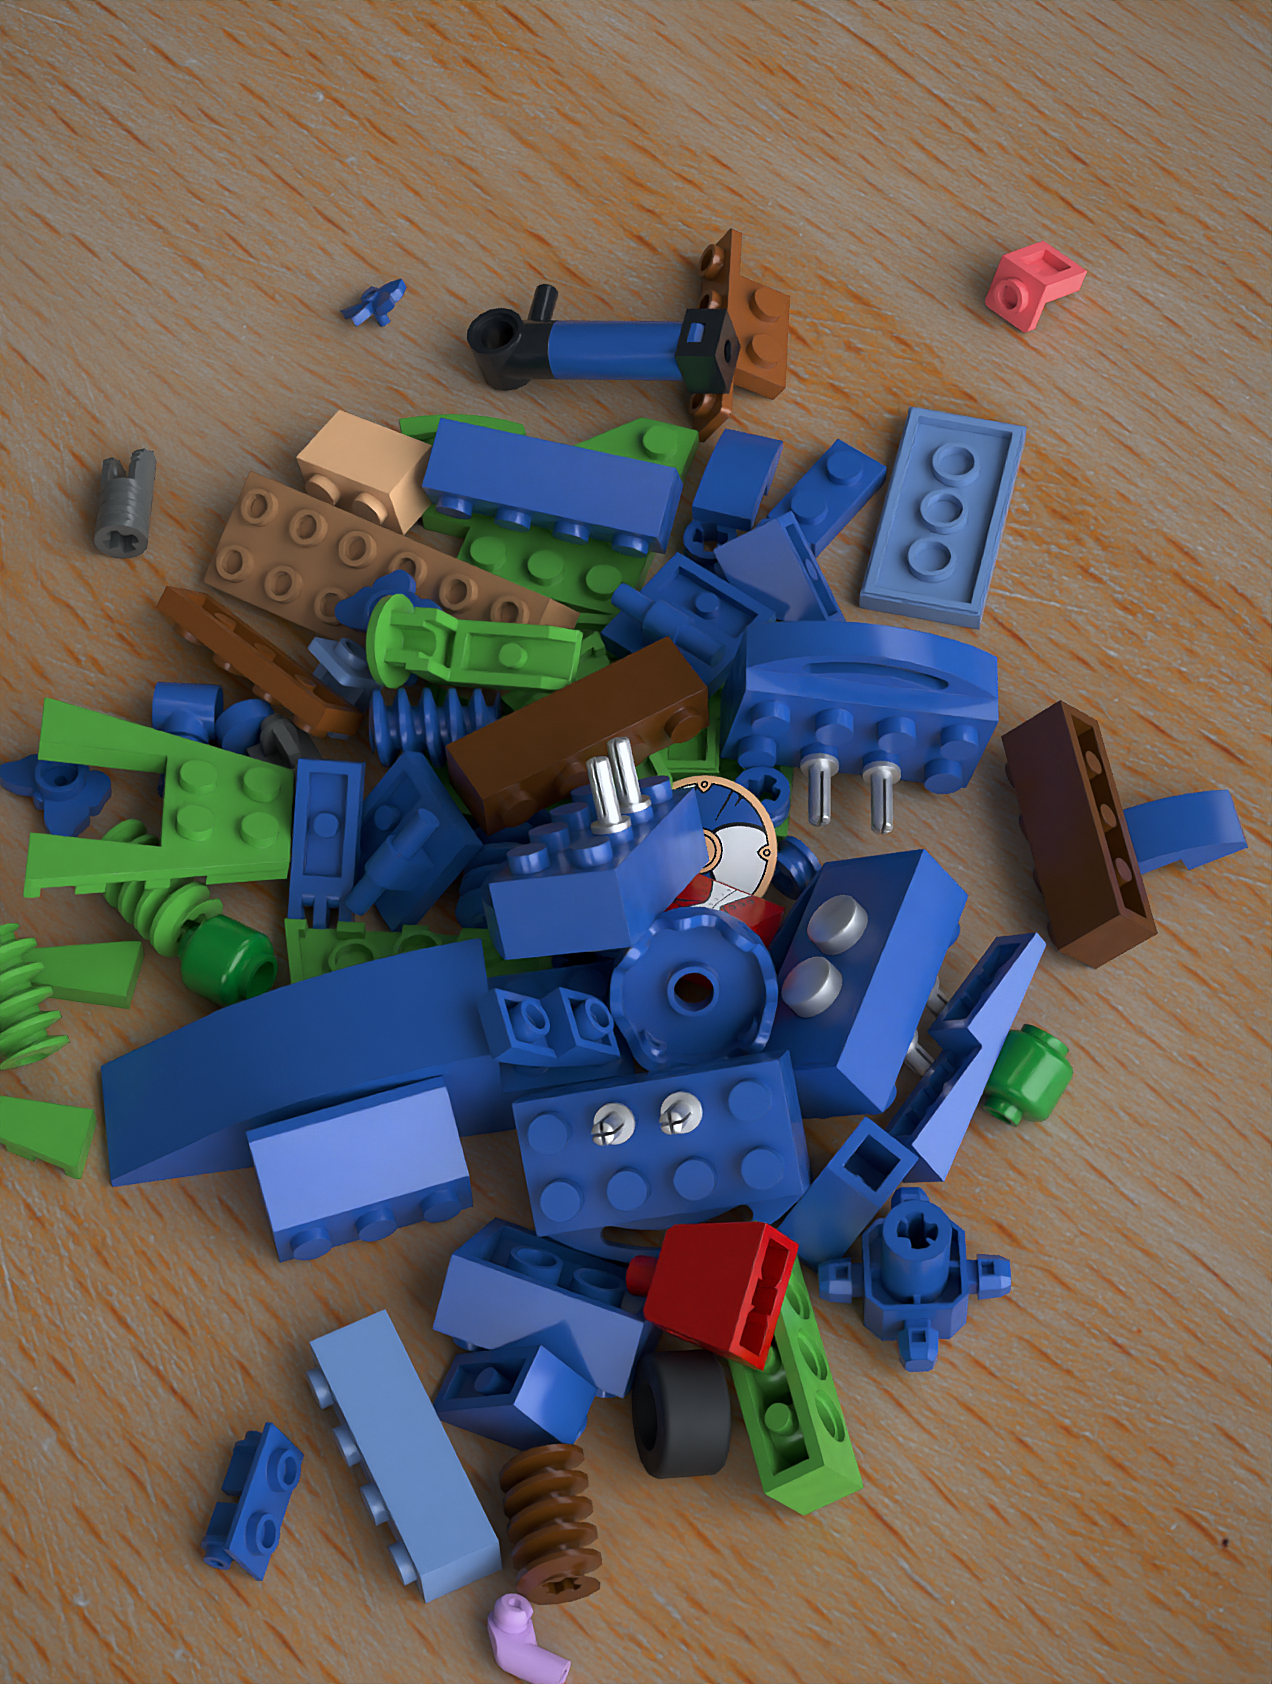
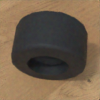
(681, 1413)

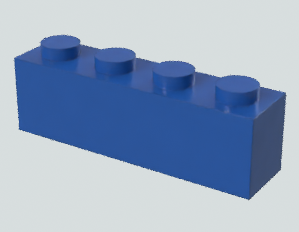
(552, 487)

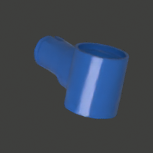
(187, 712)

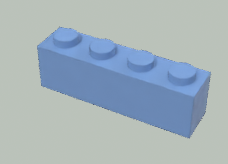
(404, 1456)

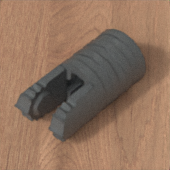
(125, 505)

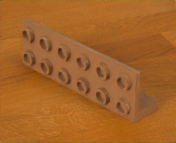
(309, 555)

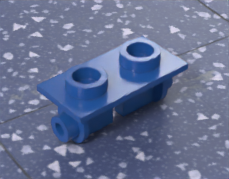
(264, 1475)

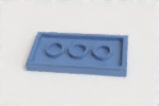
(943, 518)

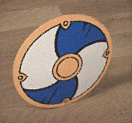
(736, 834)

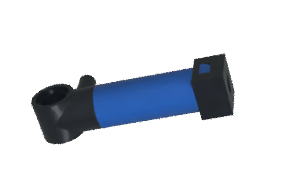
(516, 350)

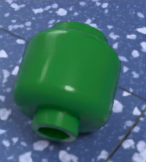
(227, 961)
(1027, 1077)

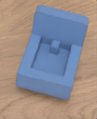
(345, 671)

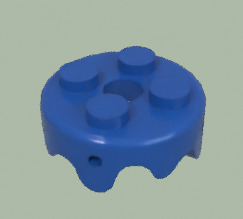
(676, 1033)

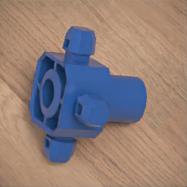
(914, 1278)

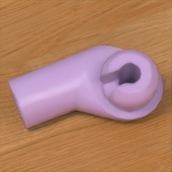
(516, 1644)

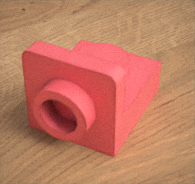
(1029, 280)

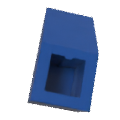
(847, 1194)

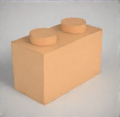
(367, 471)

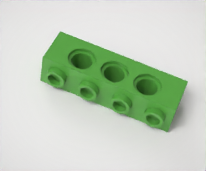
(796, 1412)

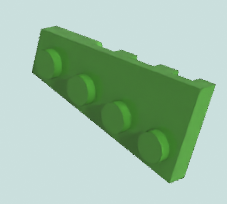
(327, 950)

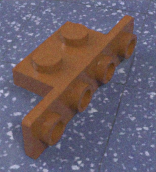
(760, 324)

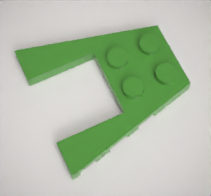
(218, 818)
(77, 973)

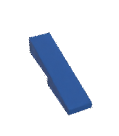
(971, 1036)

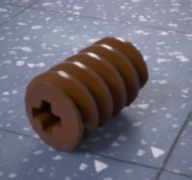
(547, 1525)

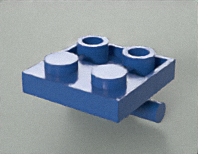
(691, 607)
(409, 844)

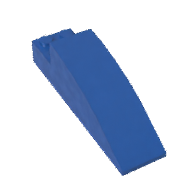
(323, 1043)

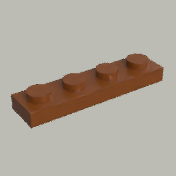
(249, 654)

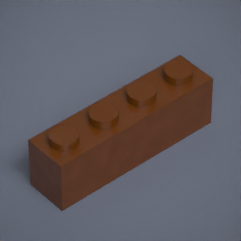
(543, 748)
(1077, 835)

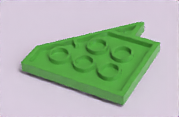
(568, 572)

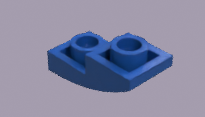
(736, 479)
(1185, 827)
(550, 1031)

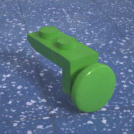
(467, 650)

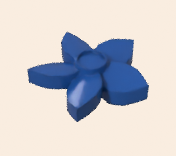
(377, 302)

